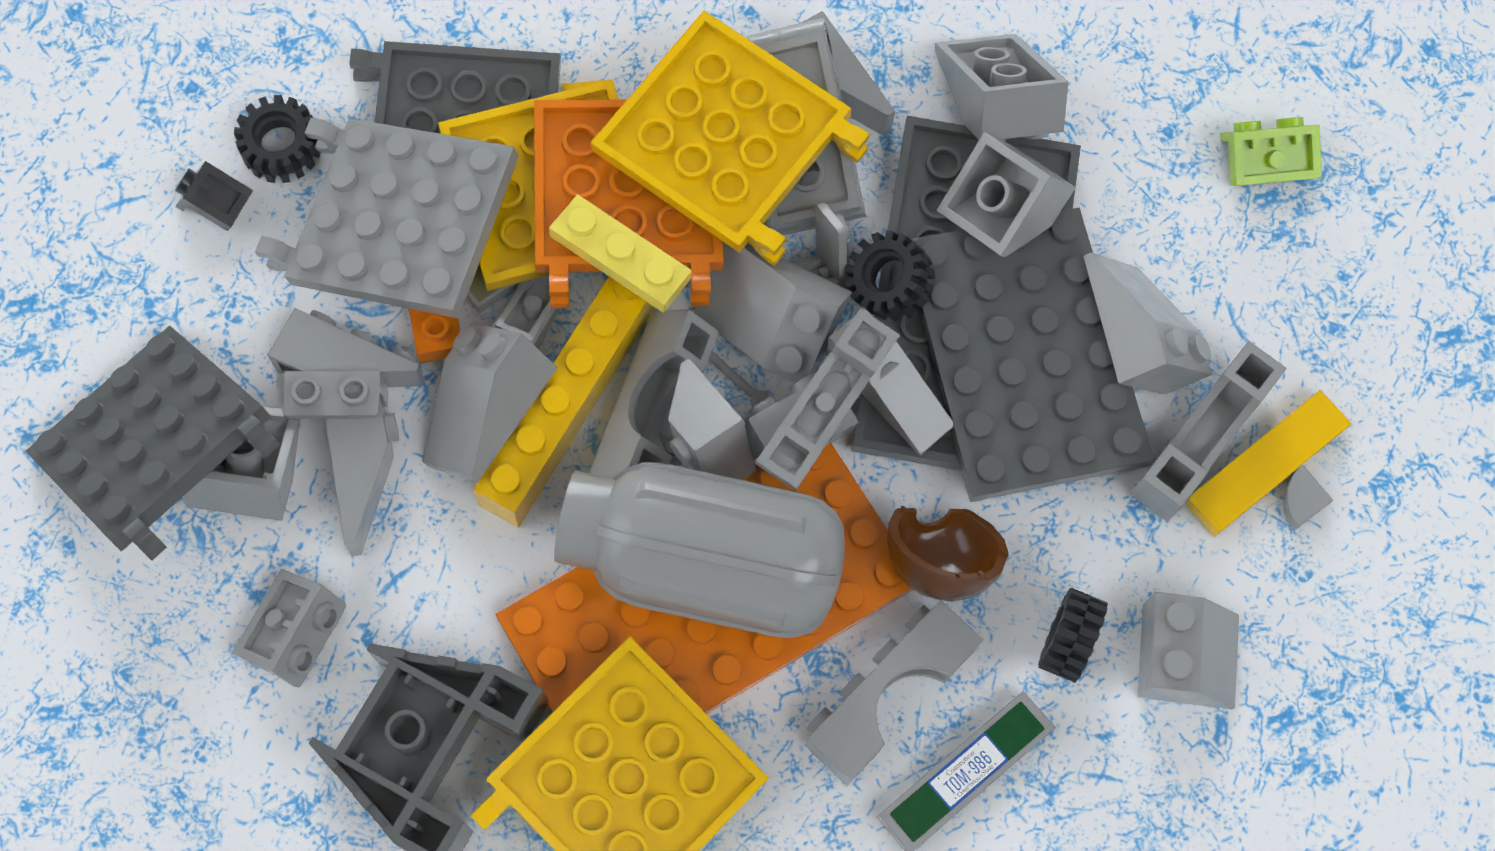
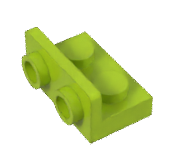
(1273, 153)

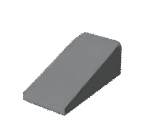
(529, 310)

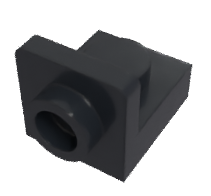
(212, 195)

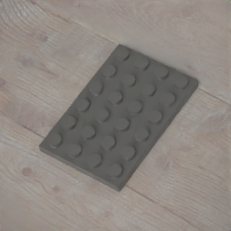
(1027, 363)

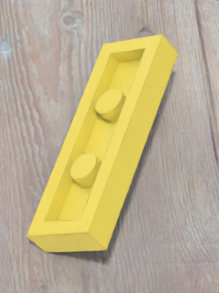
(620, 253)

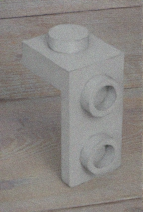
(831, 246)

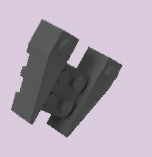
(415, 731)

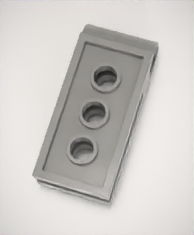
(809, 52)

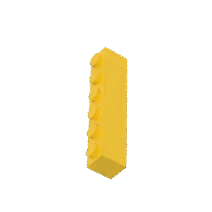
(564, 403)

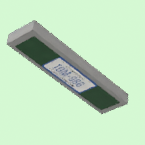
(965, 772)

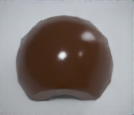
(948, 556)

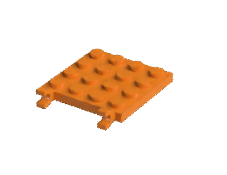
(569, 167)

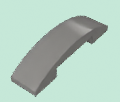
(827, 399)

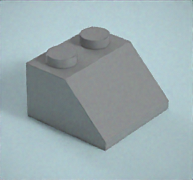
(1004, 196)
(707, 428)
(249, 482)
(1188, 651)

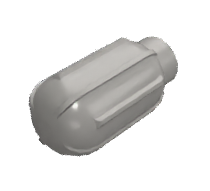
(705, 546)

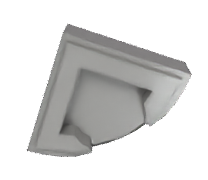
(1303, 497)

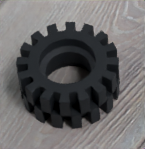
(262, 121)
(869, 263)
(1073, 635)

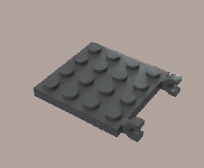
(447, 82)
(149, 438)

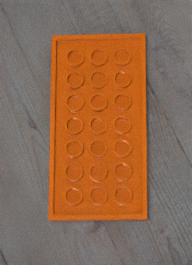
(577, 624)

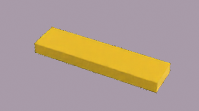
(1267, 463)

